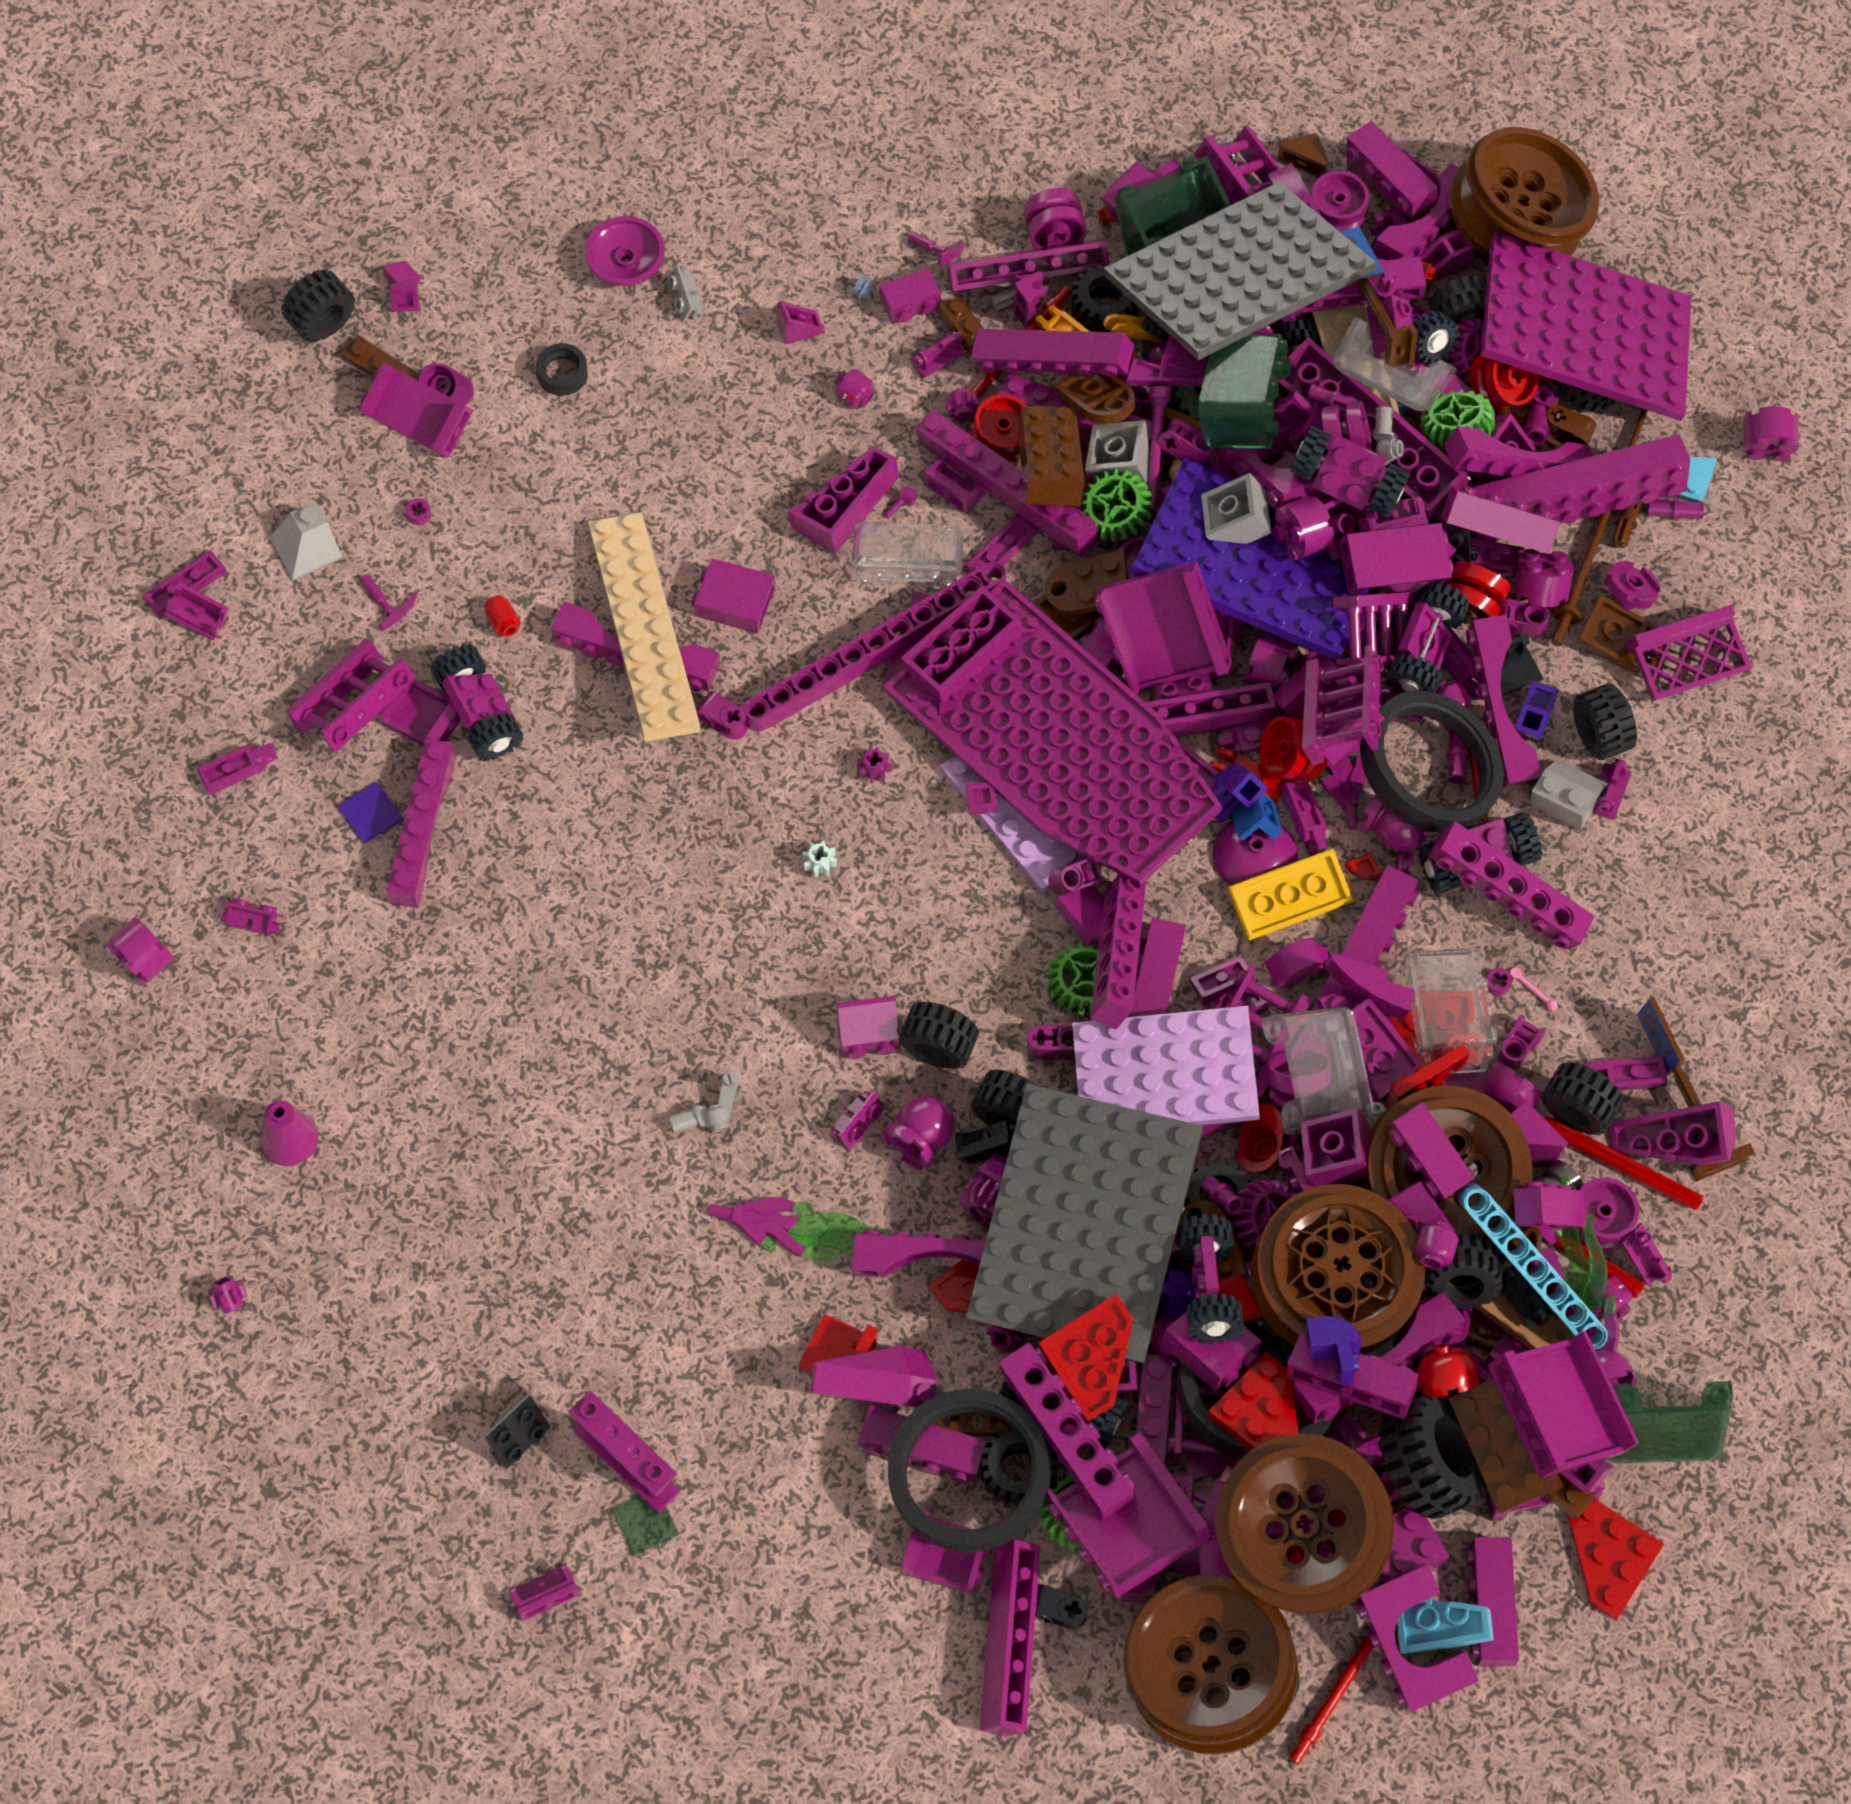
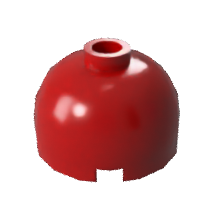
(1446, 1370)

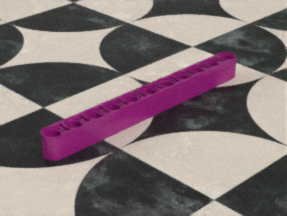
(862, 650)

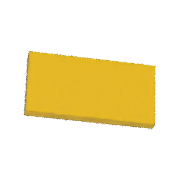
(1290, 895)

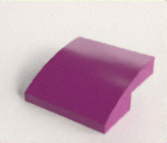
(1216, 988)

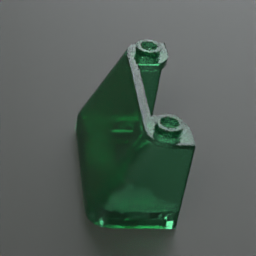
(1169, 204)
(1677, 1431)

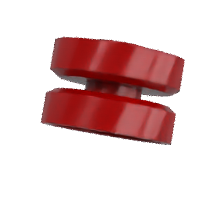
(1502, 383)
(998, 423)
(1481, 587)
(1283, 753)

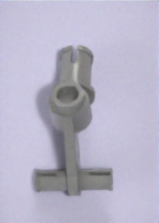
(1387, 444)
(713, 1117)

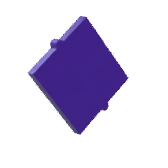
(370, 812)

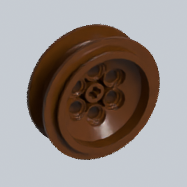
(1486, 1137)
(1365, 1221)
(1295, 1467)

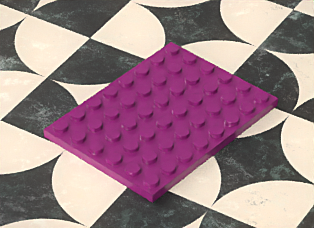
(1586, 326)

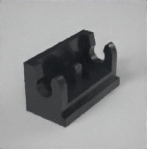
(985, 1142)

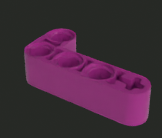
(1047, 1034)

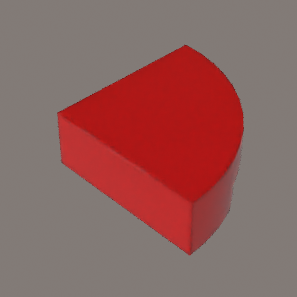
(1365, 867)

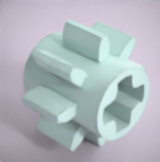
(825, 862)

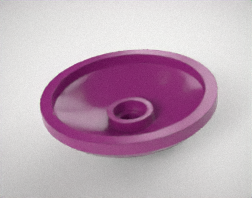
(625, 239)
(1240, 861)

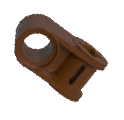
(1570, 425)

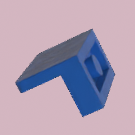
(1260, 815)

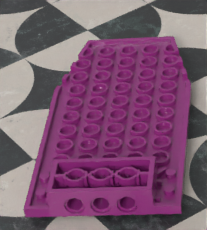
(1054, 733)

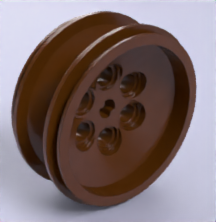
(1525, 189)
(1176, 1622)

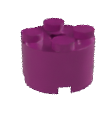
(1771, 433)
(1303, 527)
(1543, 577)
(1270, 660)
(139, 950)

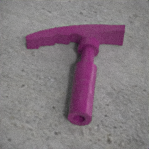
(944, 254)
(392, 614)

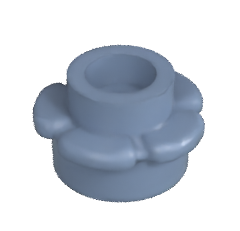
(862, 287)

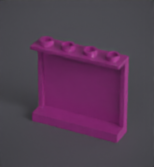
(1163, 627)
(1563, 1405)
(1140, 1536)

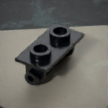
(1524, 1298)
(1271, 1342)

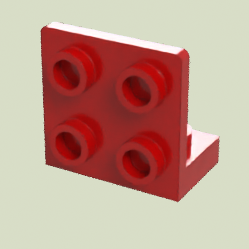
(836, 1340)

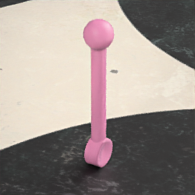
(1516, 974)

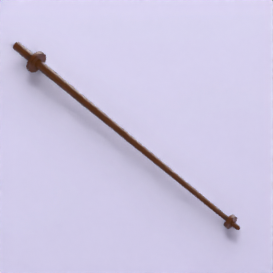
(1567, 612)

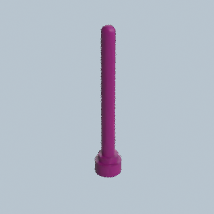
(1159, 397)

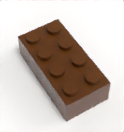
(1050, 456)
(1499, 1448)

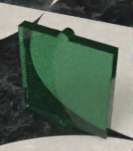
(643, 1525)

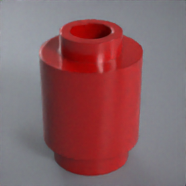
(502, 616)

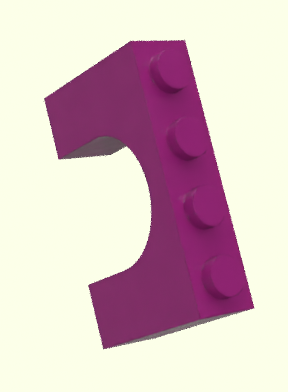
(1280, 484)
(1291, 699)
(1382, 1608)

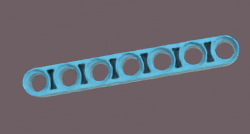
(1523, 1255)

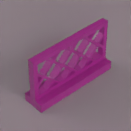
(1683, 630)

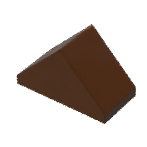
(1305, 154)

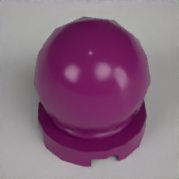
(1390, 829)
(921, 1129)

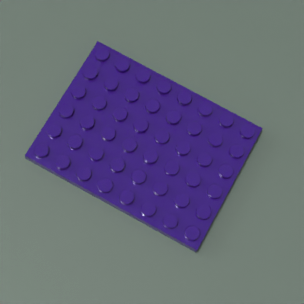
(1250, 579)

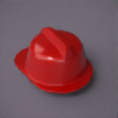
(1261, 1140)

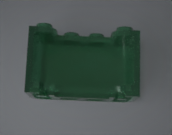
(1240, 391)

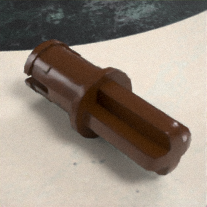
(1625, 524)

